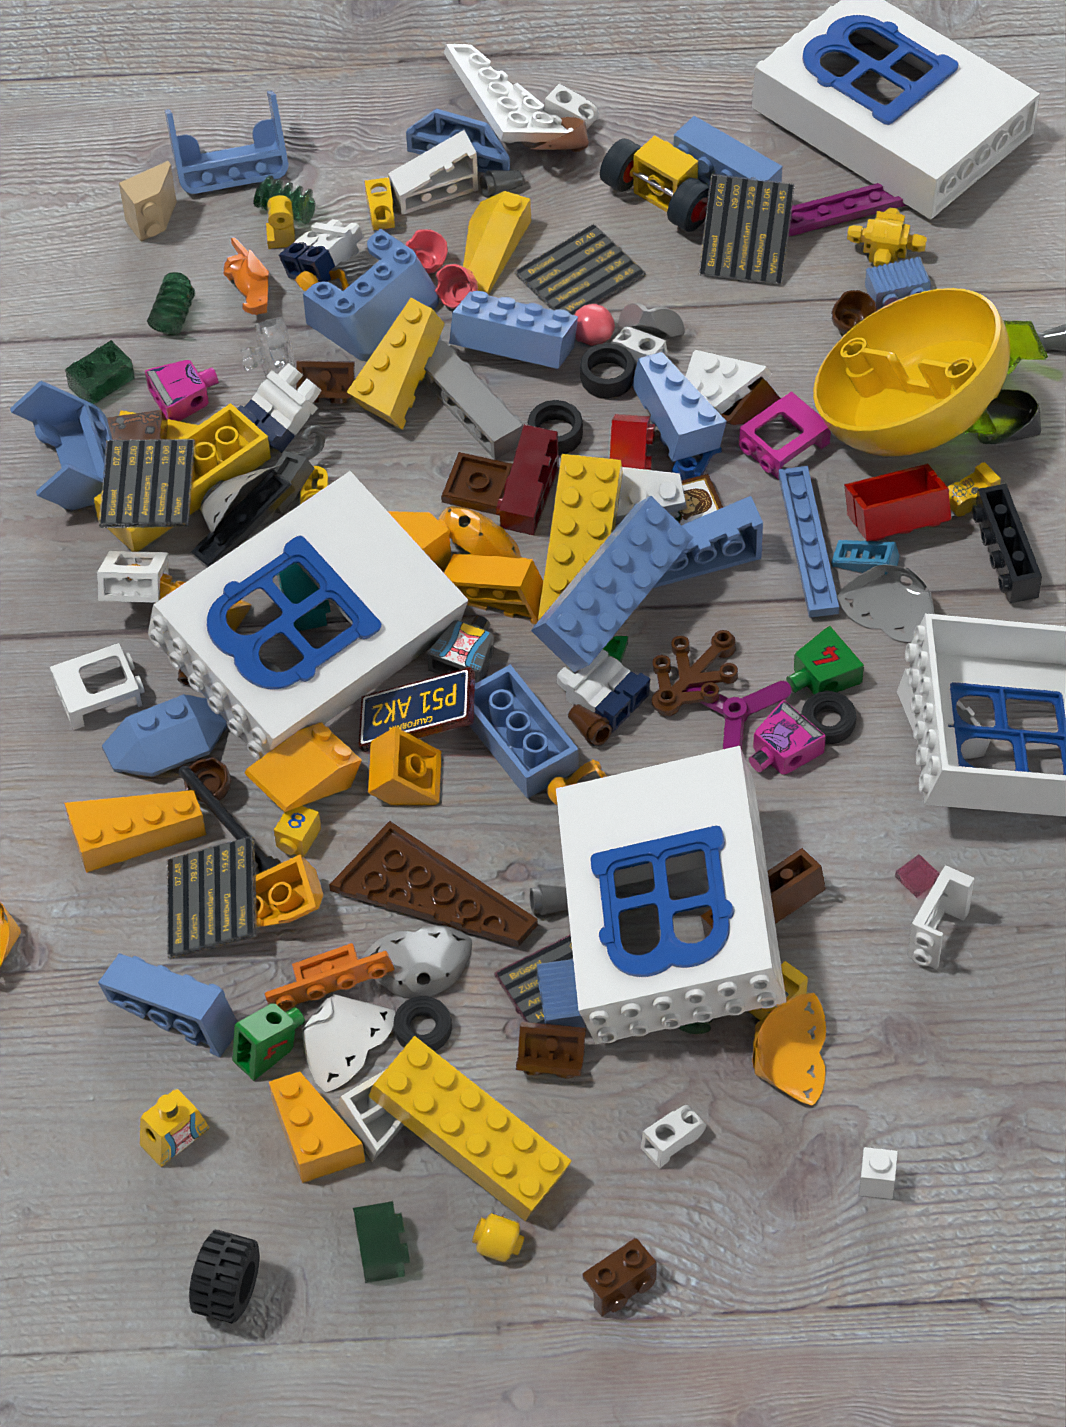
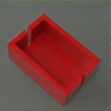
(897, 502)

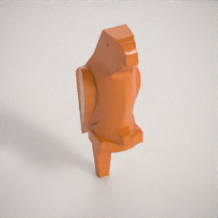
(249, 277)

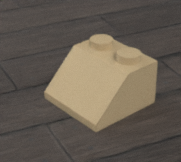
(149, 200)

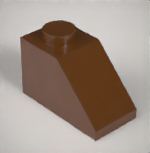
(751, 405)

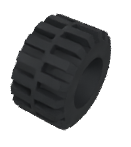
(224, 1276)

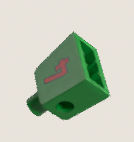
(825, 665)
(264, 1038)

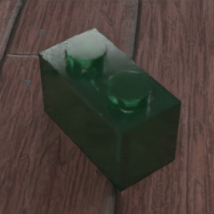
(380, 1242)

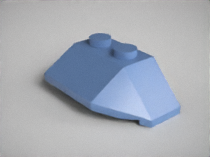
(442, 125)
(164, 736)

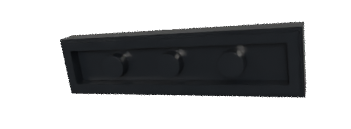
(244, 519)

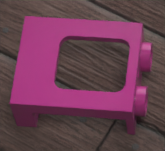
(799, 415)

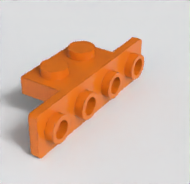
(329, 973)

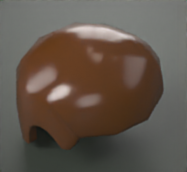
(851, 309)
(213, 775)

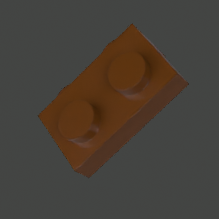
(330, 376)
(551, 1049)
(621, 1276)

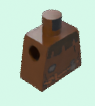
(139, 426)

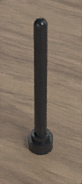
(264, 862)

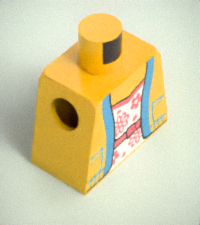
(170, 1127)

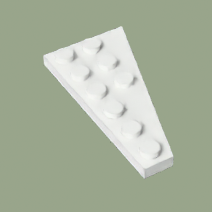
(507, 107)

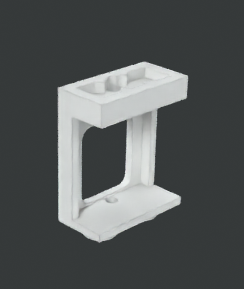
(145, 581)
(74, 694)
(948, 895)

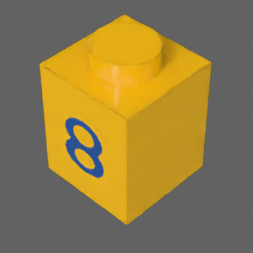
(297, 830)

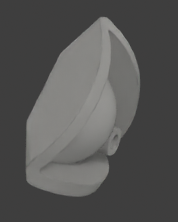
(656, 321)

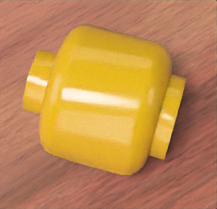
(497, 1237)

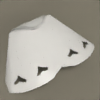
(340, 1031)

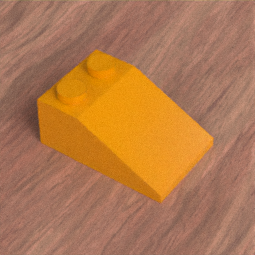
(305, 768)

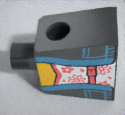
(462, 648)

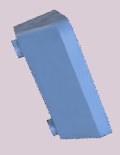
(234, 165)
(79, 436)

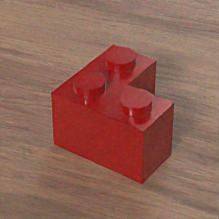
(630, 440)

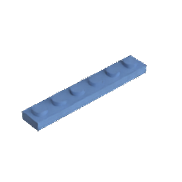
(808, 541)

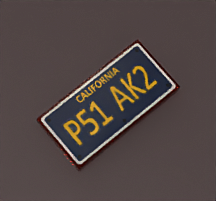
(419, 707)

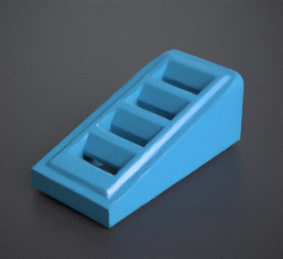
(882, 551)

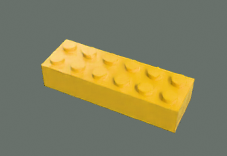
(224, 449)
(581, 519)
(469, 1128)

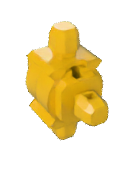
(886, 237)

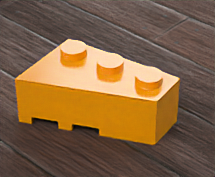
(498, 583)
(312, 1129)

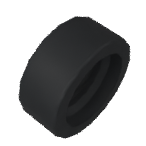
(607, 354)
(560, 411)

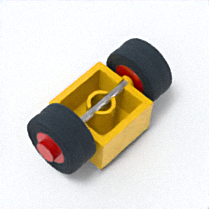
(659, 176)

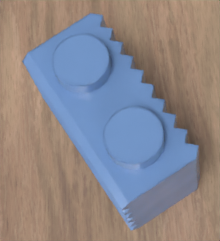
(896, 281)
(559, 993)

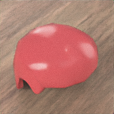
(429, 248)
(455, 284)
(594, 324)

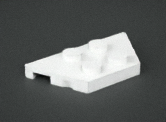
(723, 378)

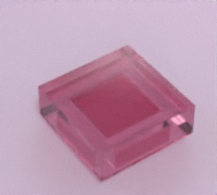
(917, 875)

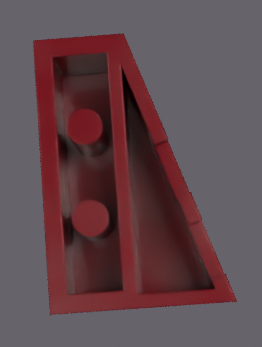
(529, 480)

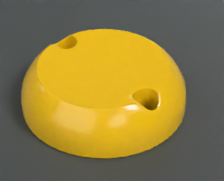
(914, 372)

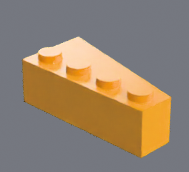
(132, 825)

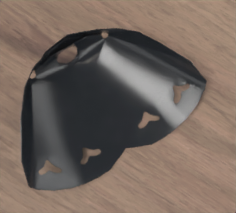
(1013, 417)

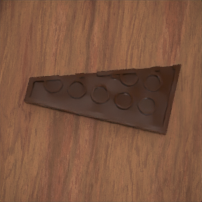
(418, 881)

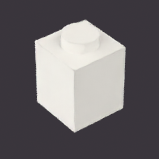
(878, 1173)

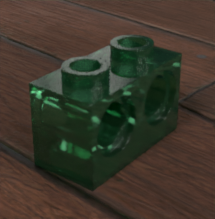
(100, 373)

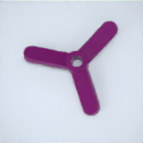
(745, 706)

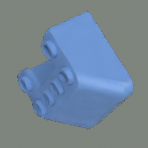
(369, 306)

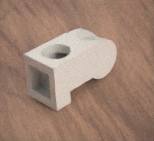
(567, 103)
(640, 343)
(671, 1134)

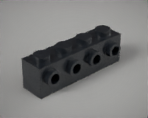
(1007, 543)

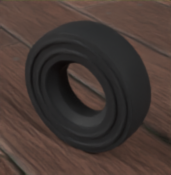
(838, 703)
(423, 1006)

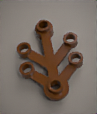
(722, 646)

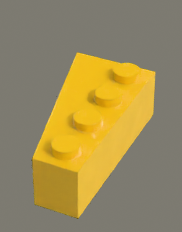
(398, 364)

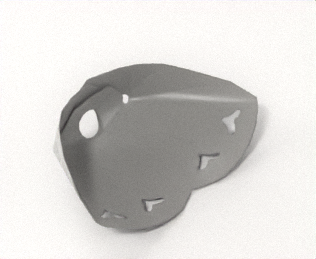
(228, 493)
(887, 600)
(423, 954)

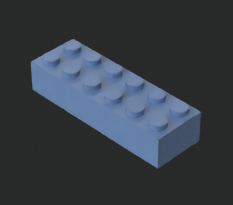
(612, 584)

